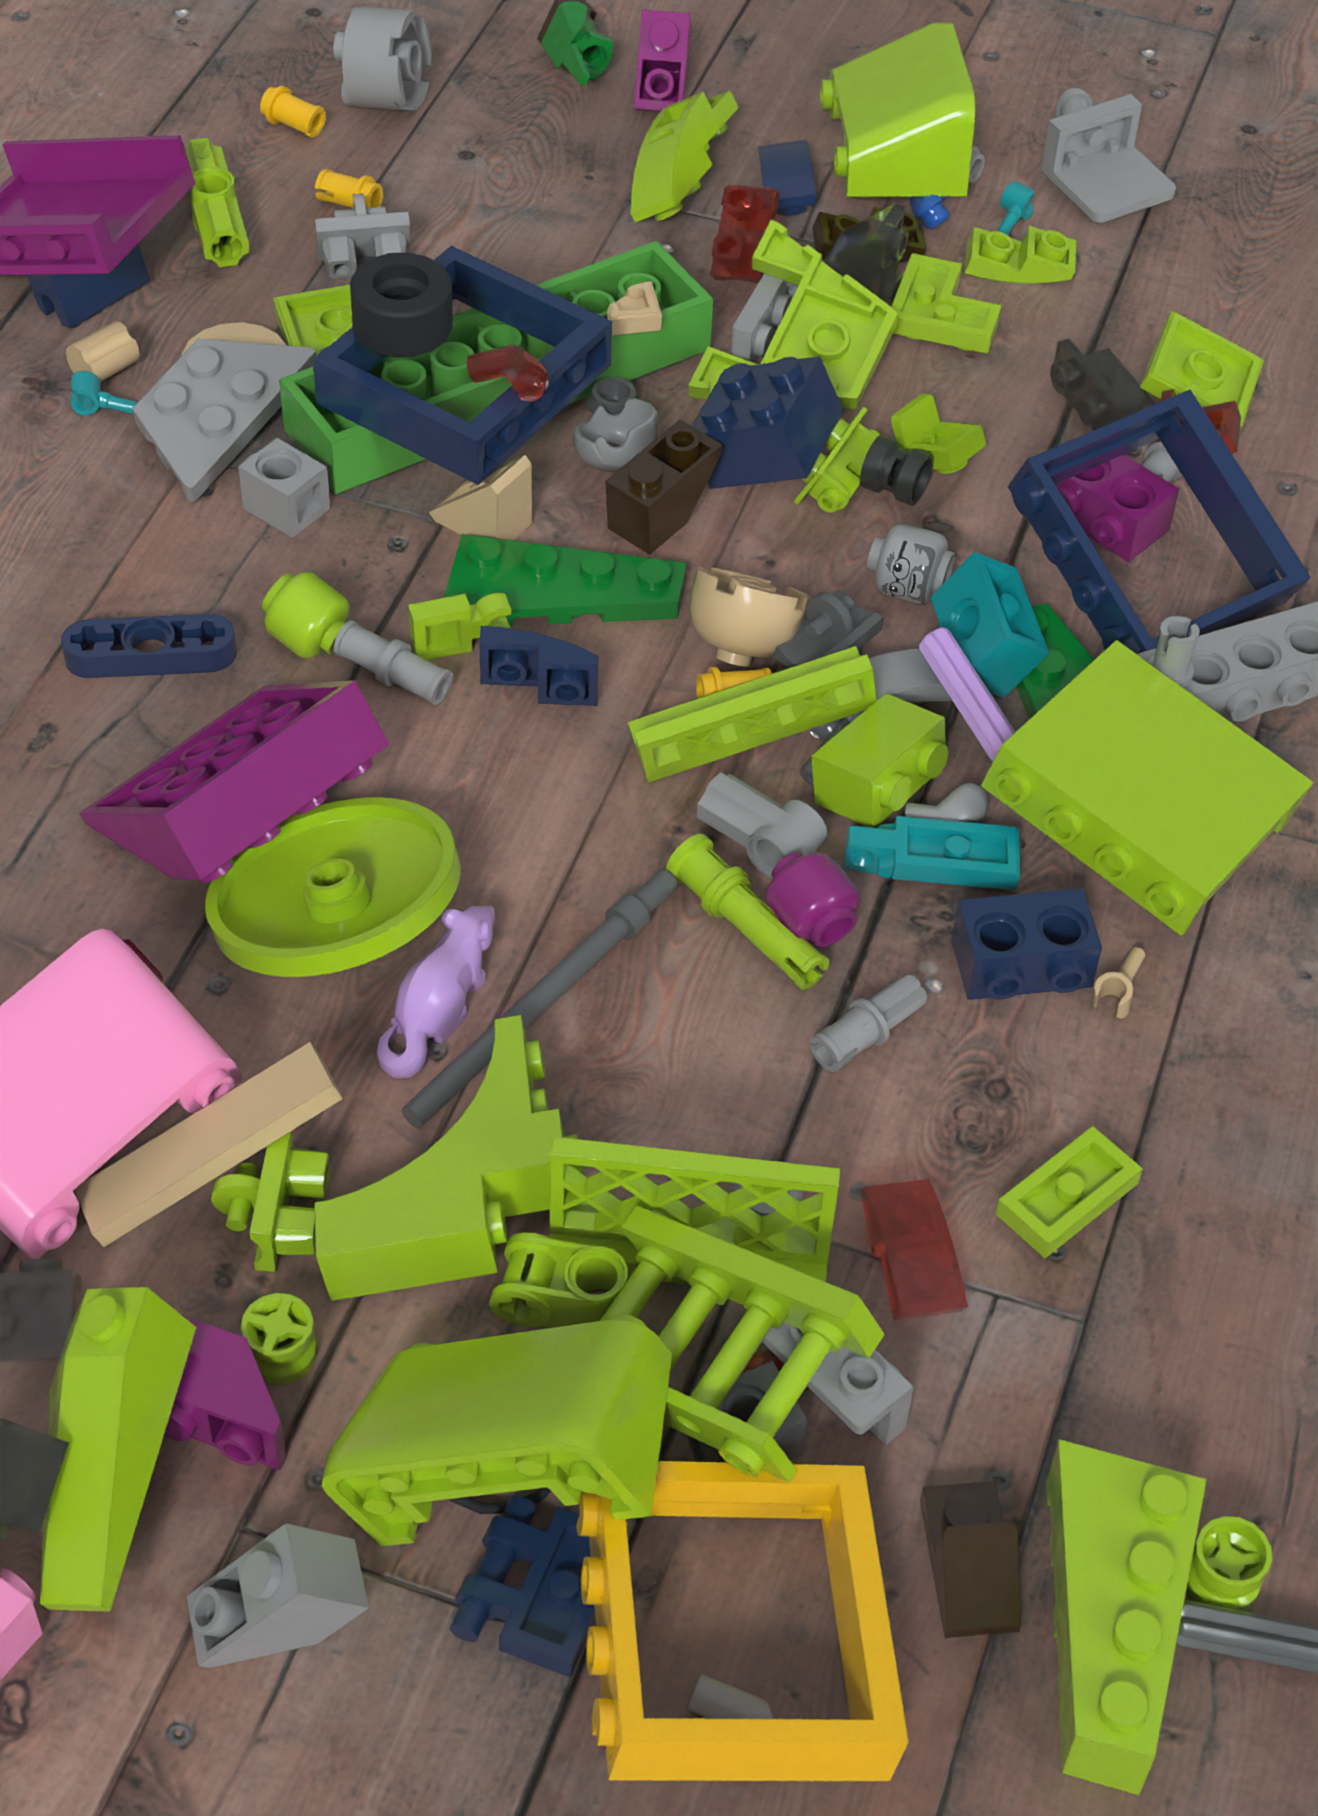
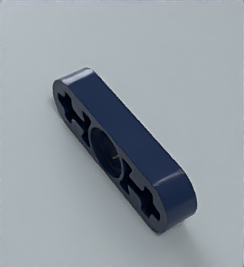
(109, 632)

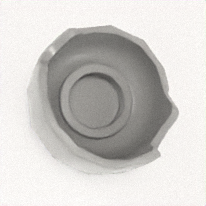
(615, 439)

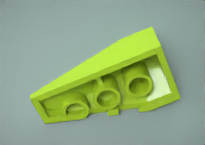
(113, 1410)

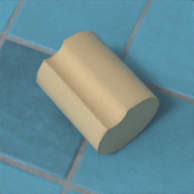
(104, 351)

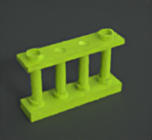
(772, 1297)

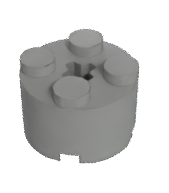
(383, 58)

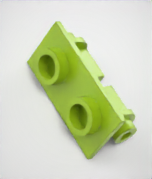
(829, 478)

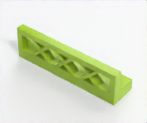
(753, 713)

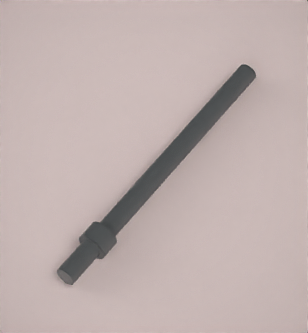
(622, 921)

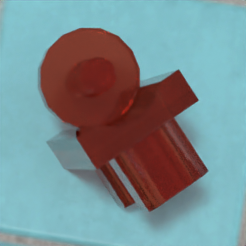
(741, 228)

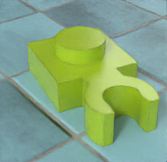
(449, 623)

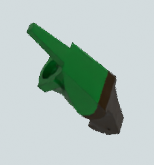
(574, 40)

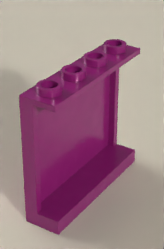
(86, 200)

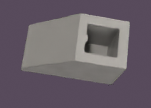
(277, 1597)

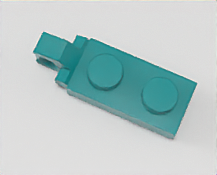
(937, 852)

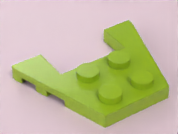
(824, 319)

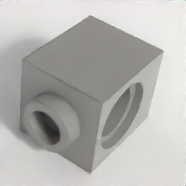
(284, 487)

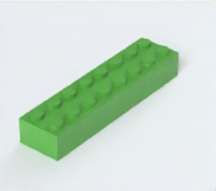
(442, 376)

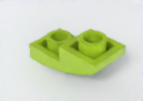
(1036, 259)

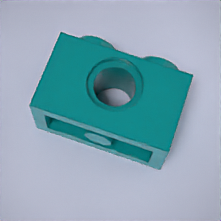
(991, 621)

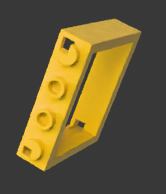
(748, 1749)

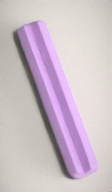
(966, 690)

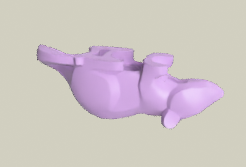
(435, 990)

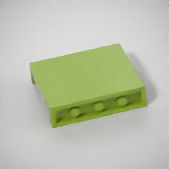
(1145, 784)

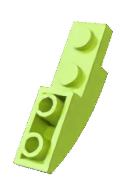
(676, 154)

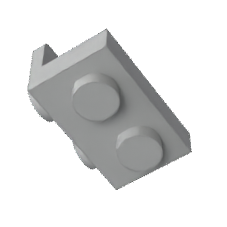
(855, 1388)

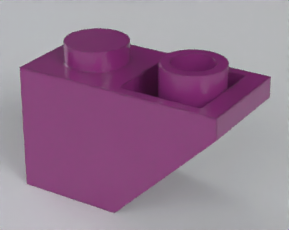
(662, 59)
(226, 1400)

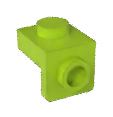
(950, 443)

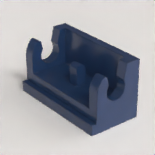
(85, 294)

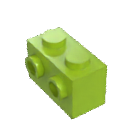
(879, 760)

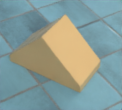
(495, 507)

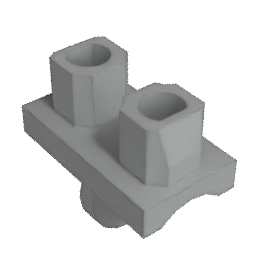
(359, 234)

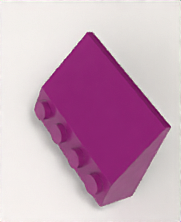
(240, 778)

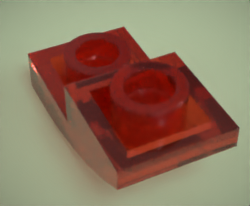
(915, 1249)

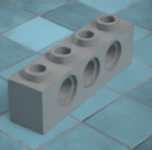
(1257, 664)

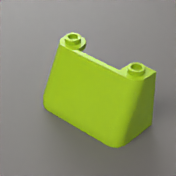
(904, 117)
(503, 1416)

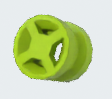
(272, 1321)

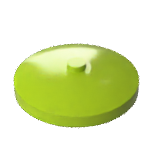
(335, 888)

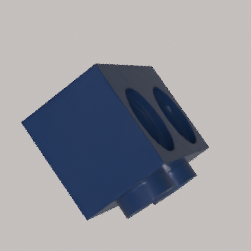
(1026, 944)

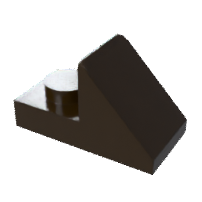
(972, 1559)

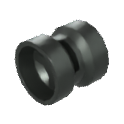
(896, 470)

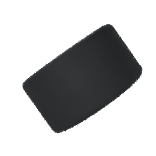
(401, 304)

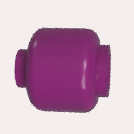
(813, 898)

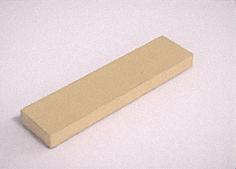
(207, 1144)

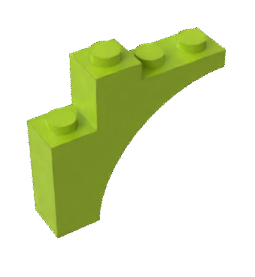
(451, 1203)

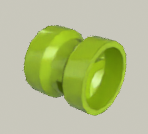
(1238, 1554)

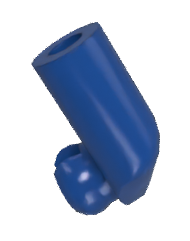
(930, 210)

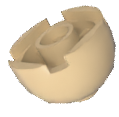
(744, 614)

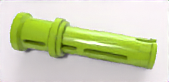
(728, 894)

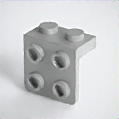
(1096, 162)

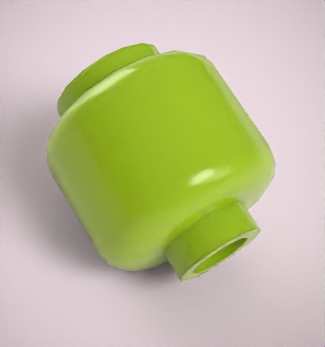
(304, 613)

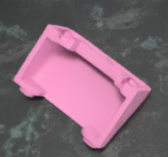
(83, 1070)

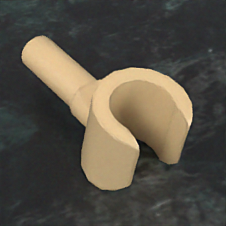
(1119, 982)

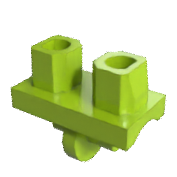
(266, 1200)

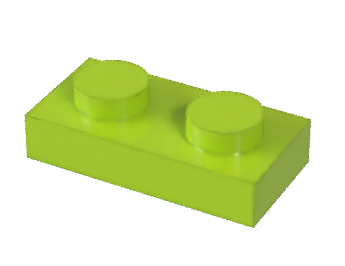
(1068, 1191)

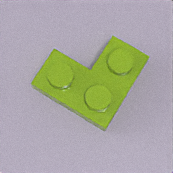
(934, 313)

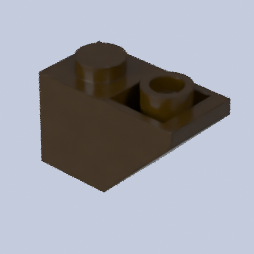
(661, 486)

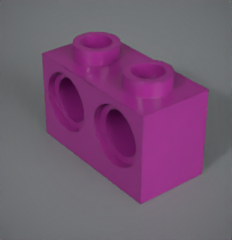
(1121, 505)

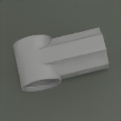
(760, 822)

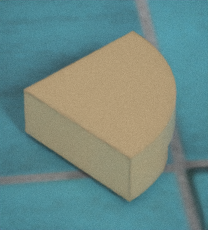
(636, 311)

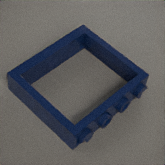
(476, 447)
(1217, 485)

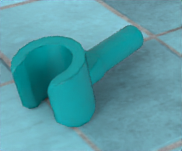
(1016, 203)
(88, 397)

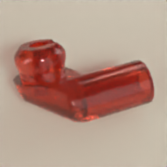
(515, 365)

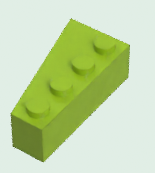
(1120, 1590)

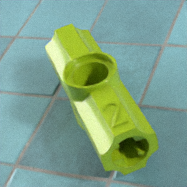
(215, 205)

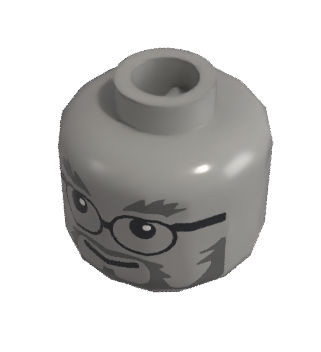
(910, 563)

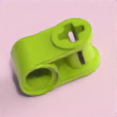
(556, 1282)

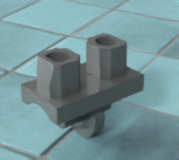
(829, 627)

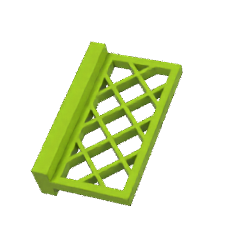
(590, 1215)

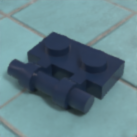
(547, 1615)

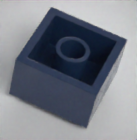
(769, 420)

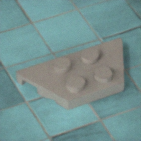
(214, 405)

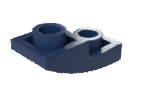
(790, 172)
(525, 658)

